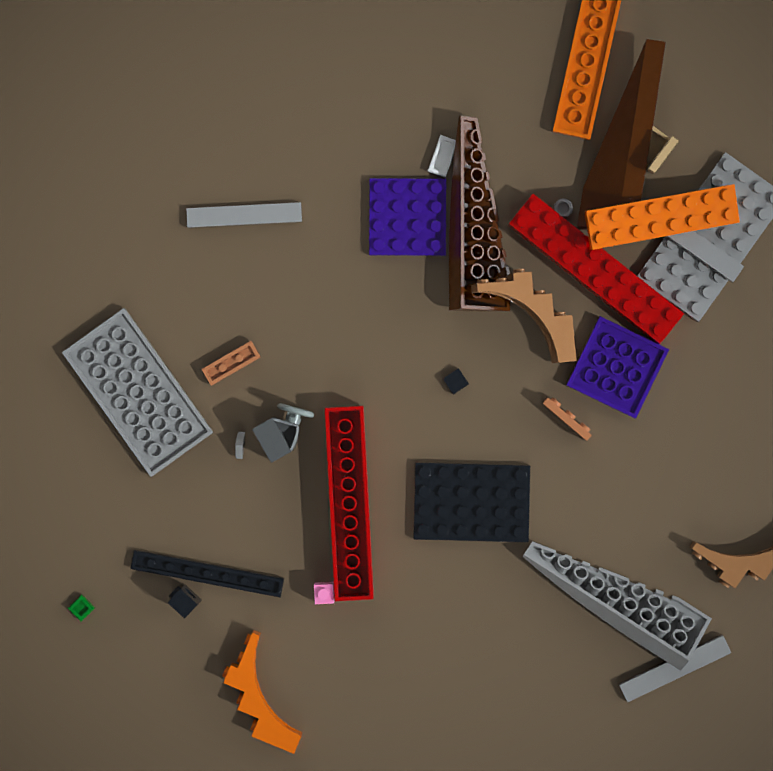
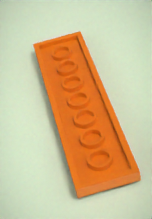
(586, 68)
(662, 216)

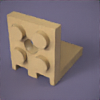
(659, 149)

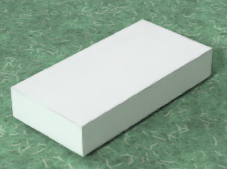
(442, 156)

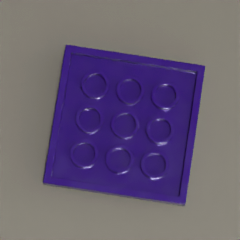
(407, 217)
(617, 367)

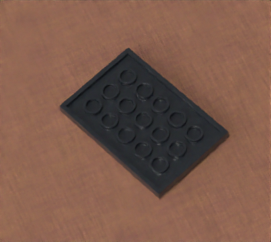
(472, 502)

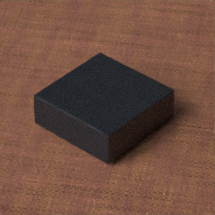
(455, 381)

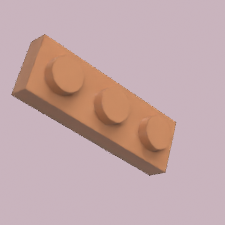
(231, 363)
(567, 417)

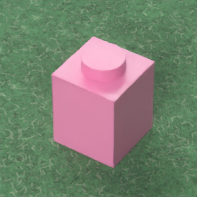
(324, 593)

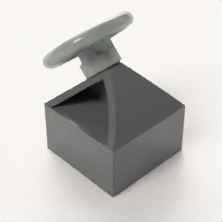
(279, 435)

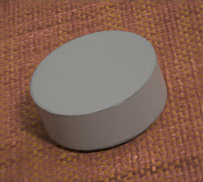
(563, 207)

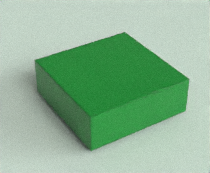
(81, 607)

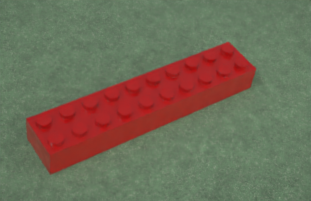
(596, 269)
(349, 503)

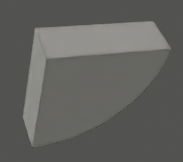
(239, 445)

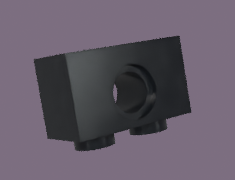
(183, 600)

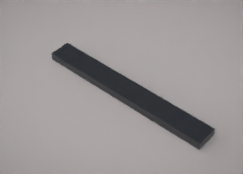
(207, 573)

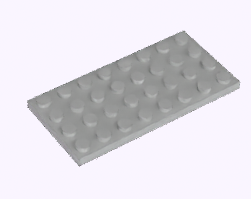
(685, 278)
(137, 392)

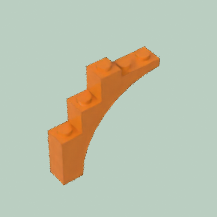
(243, 677)

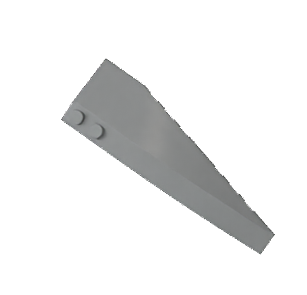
(655, 622)

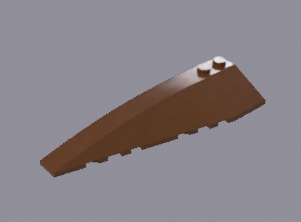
(623, 156)
(473, 230)

